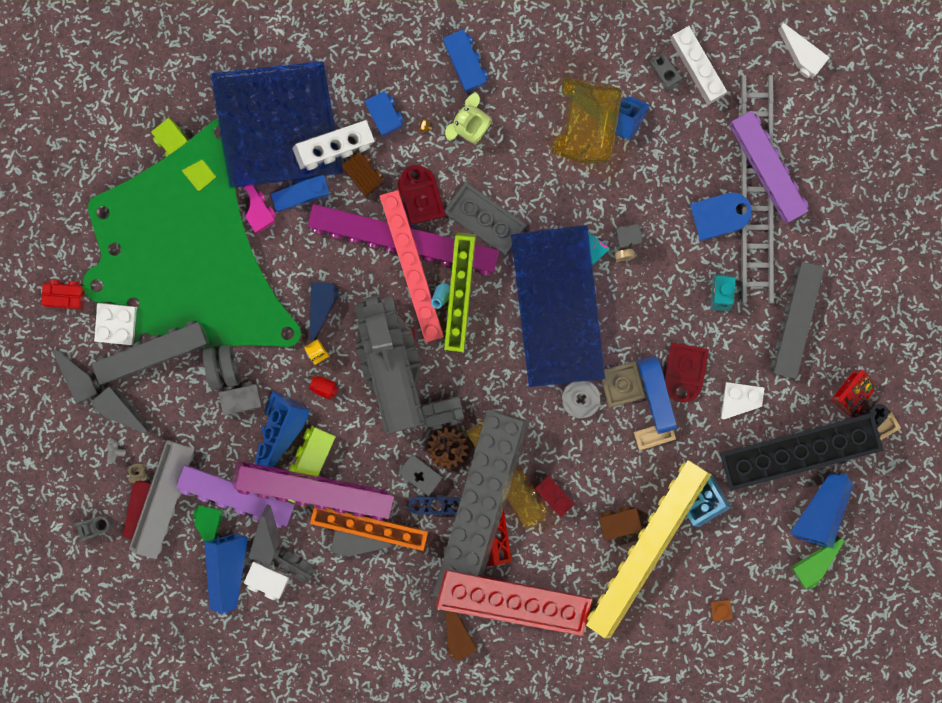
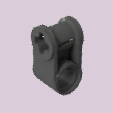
(90, 528)

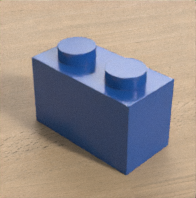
(383, 113)

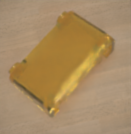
(589, 122)

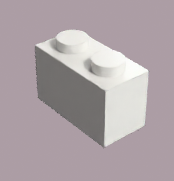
(266, 580)

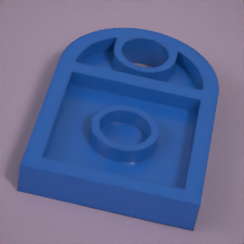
(719, 215)

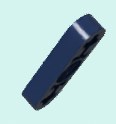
(441, 512)

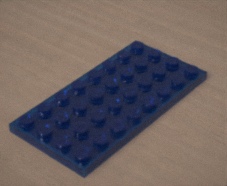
(558, 306)

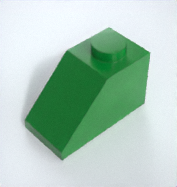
(207, 521)

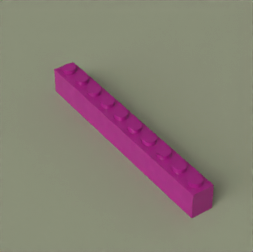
(378, 233)

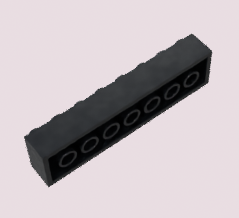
(801, 451)

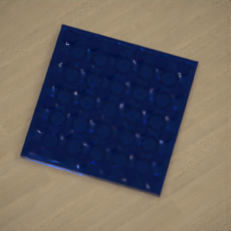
(266, 115)

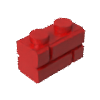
(62, 295)

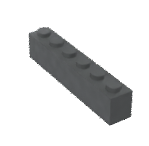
(797, 320)
(151, 353)

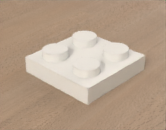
(115, 324)

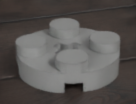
(581, 410)

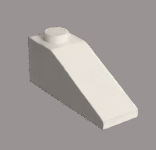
(805, 55)

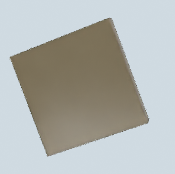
(623, 384)

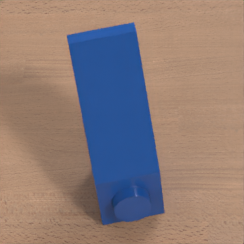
(301, 193)

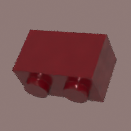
(554, 496)

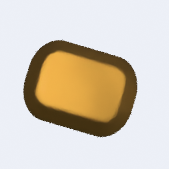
(424, 126)

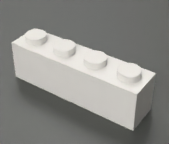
(698, 65)

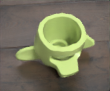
(469, 122)

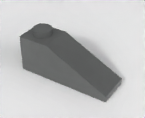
(79, 381)
(266, 539)
(350, 544)

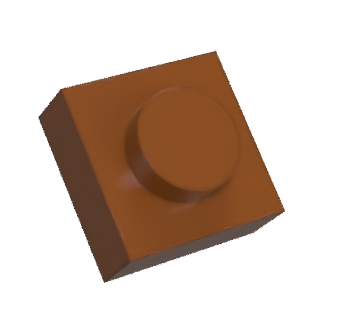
(721, 610)

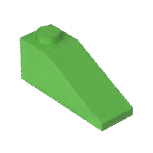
(814, 566)

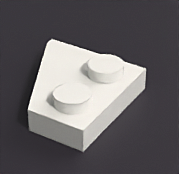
(740, 399)

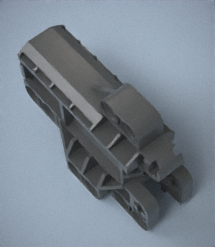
(389, 362)

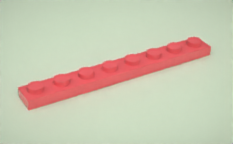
(411, 265)

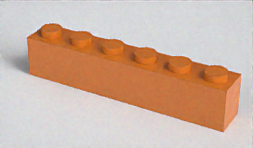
(367, 527)

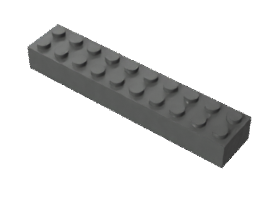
(484, 494)

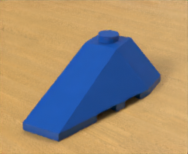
(630, 116)
(283, 425)

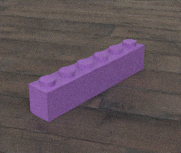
(769, 167)
(222, 491)

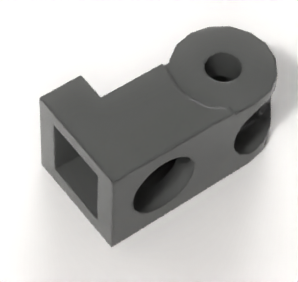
(665, 72)

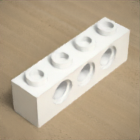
(359, 131)

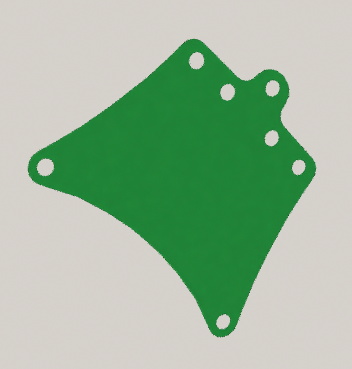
(185, 253)

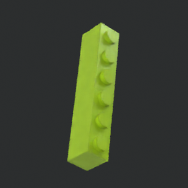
(460, 291)

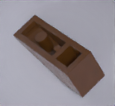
(458, 638)

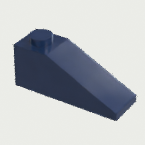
(322, 302)

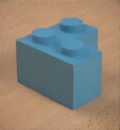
(710, 505)

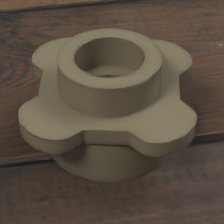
(133, 469)

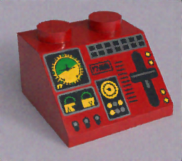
(853, 392)

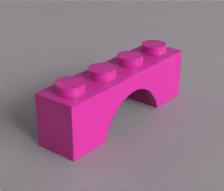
(259, 215)

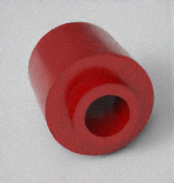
(323, 387)

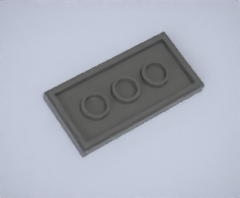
(484, 218)

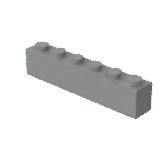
(161, 500)

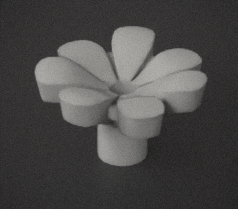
(114, 451)

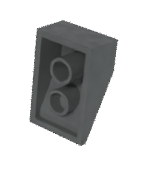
(117, 408)

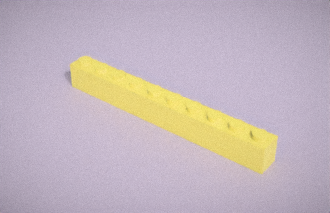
(648, 549)

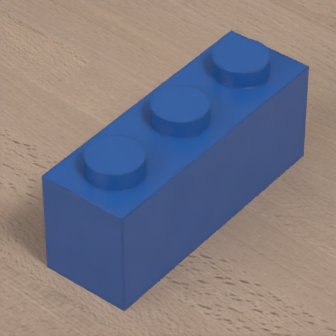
(465, 60)

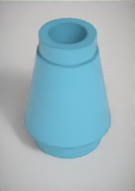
(440, 295)

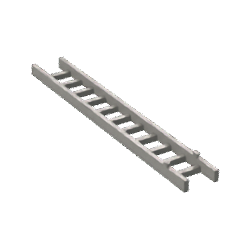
(744, 189)

